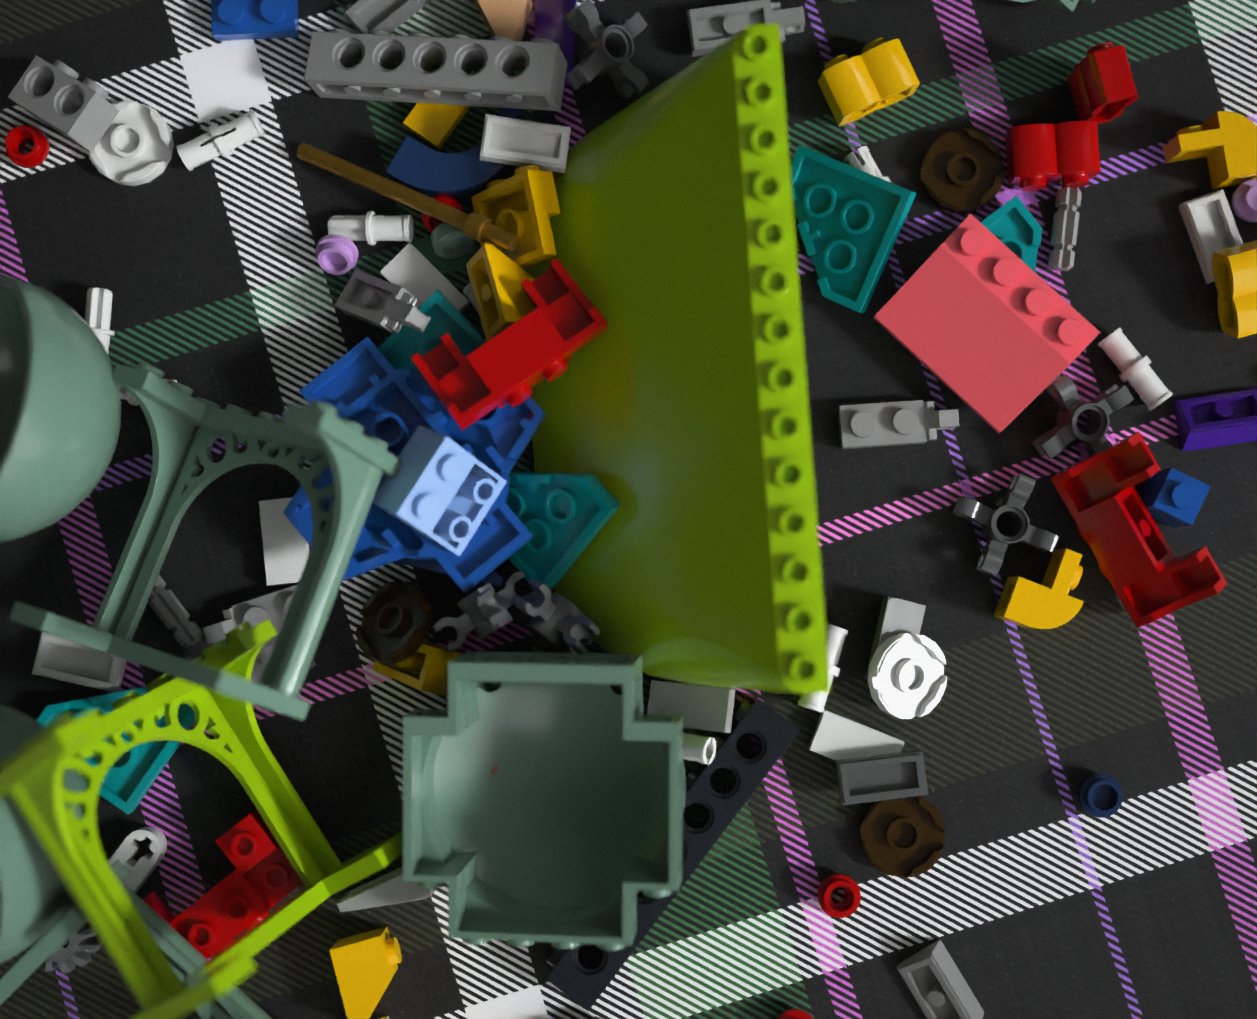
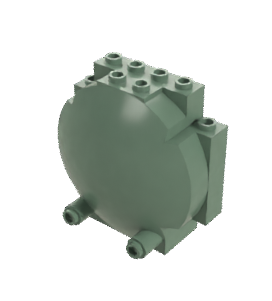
(568, 819)

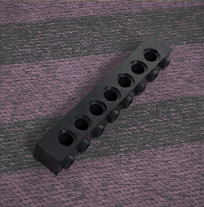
(587, 979)

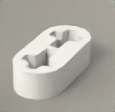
(145, 866)

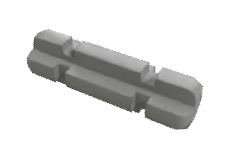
(1065, 229)
(174, 614)

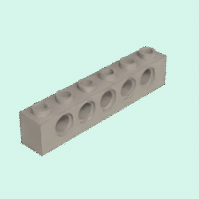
(535, 88)

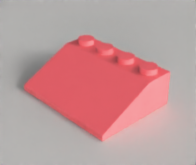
(986, 324)

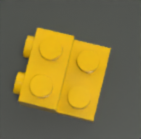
(523, 208)

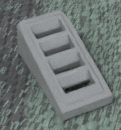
(383, 891)

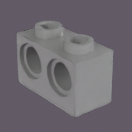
(64, 102)

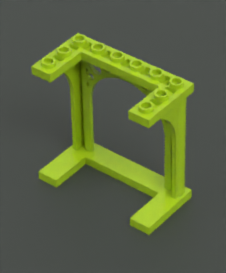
(35, 785)

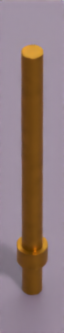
(473, 225)

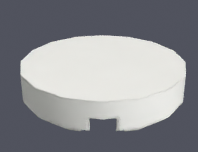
(134, 145)
(907, 675)

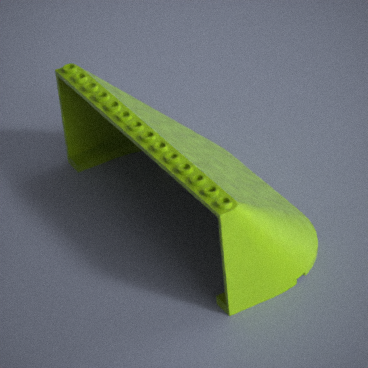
(698, 386)

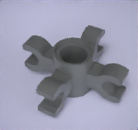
(606, 50)
(1071, 405)
(1013, 504)
(483, 611)
(554, 619)

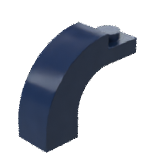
(448, 174)

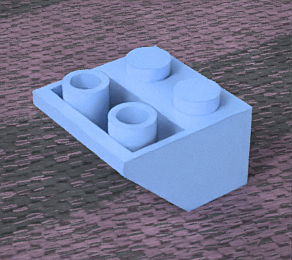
(439, 490)

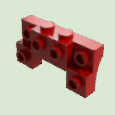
(517, 357)
(1126, 537)
(243, 897)

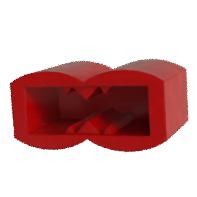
(1102, 84)
(1052, 154)

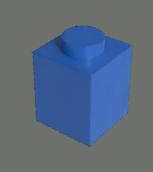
(1174, 497)

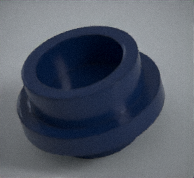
(1100, 795)

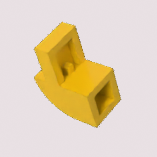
(1226, 141)
(1044, 604)

